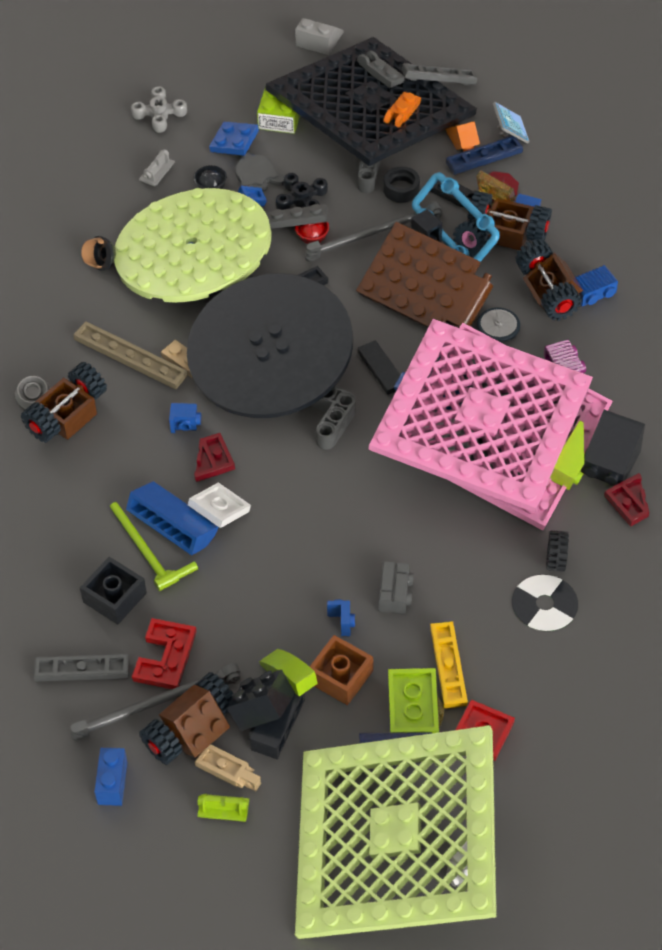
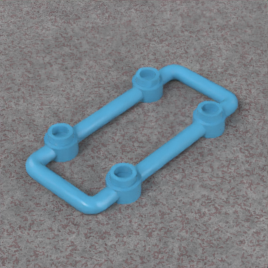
(484, 221)

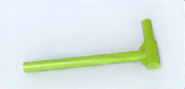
(163, 578)

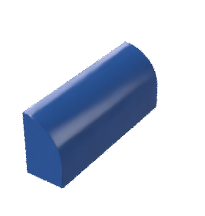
(171, 517)

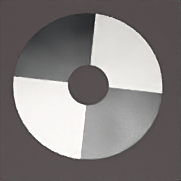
(558, 616)

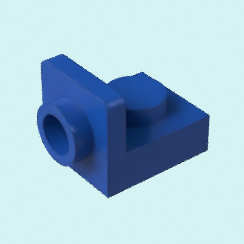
(254, 193)

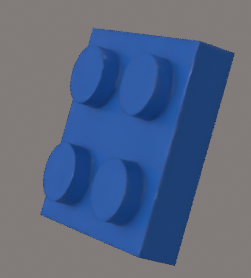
(234, 138)

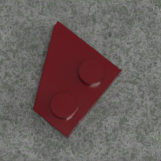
(213, 458)
(629, 499)

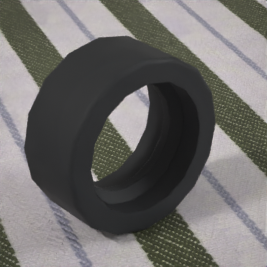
(401, 174)

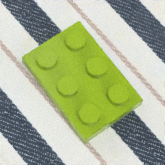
(413, 700)

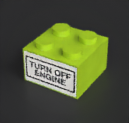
(275, 115)

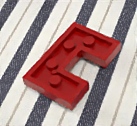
(178, 642)

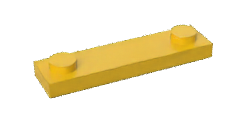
(448, 665)

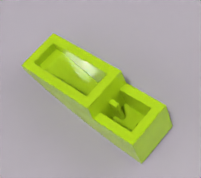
(296, 671)

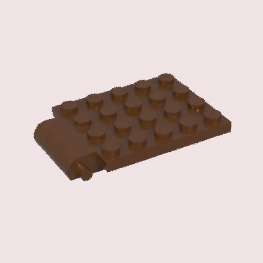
(425, 279)

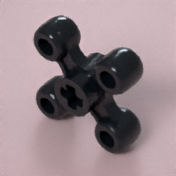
(301, 192)

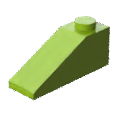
(570, 460)

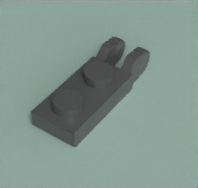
(380, 69)

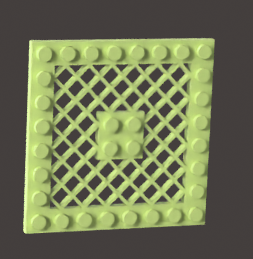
(397, 833)

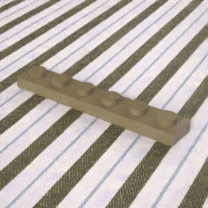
(130, 355)

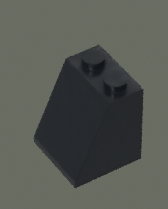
(613, 448)

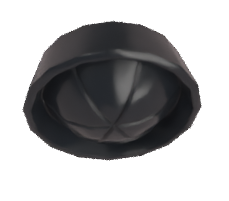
(210, 177)

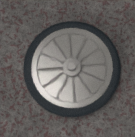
(499, 324)

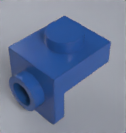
(341, 609)

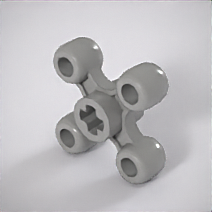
(159, 109)

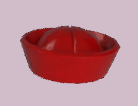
(312, 232)

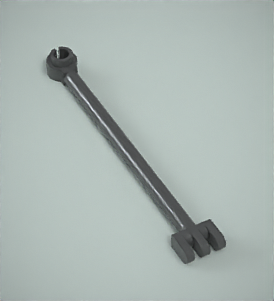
(315, 249)
(81, 729)

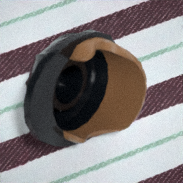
(98, 253)

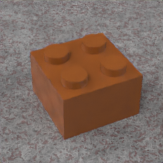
(342, 669)

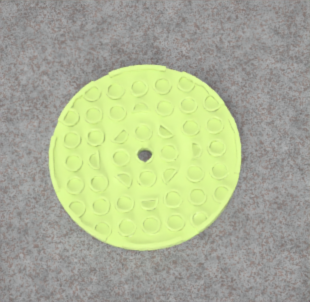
(228, 237)

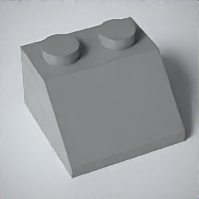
(317, 36)

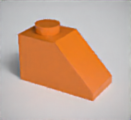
(463, 136)

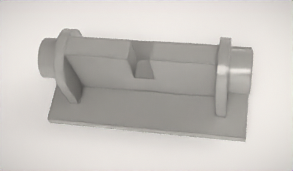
(157, 168)

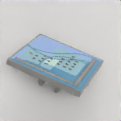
(510, 123)

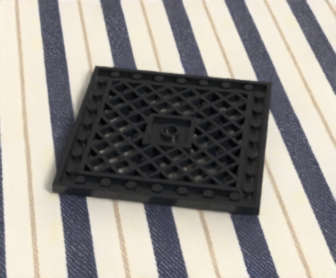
(347, 102)

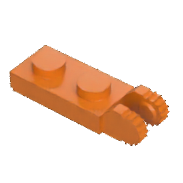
(402, 108)

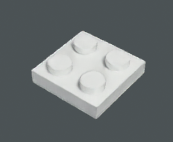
(219, 505)

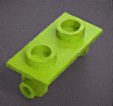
(223, 807)

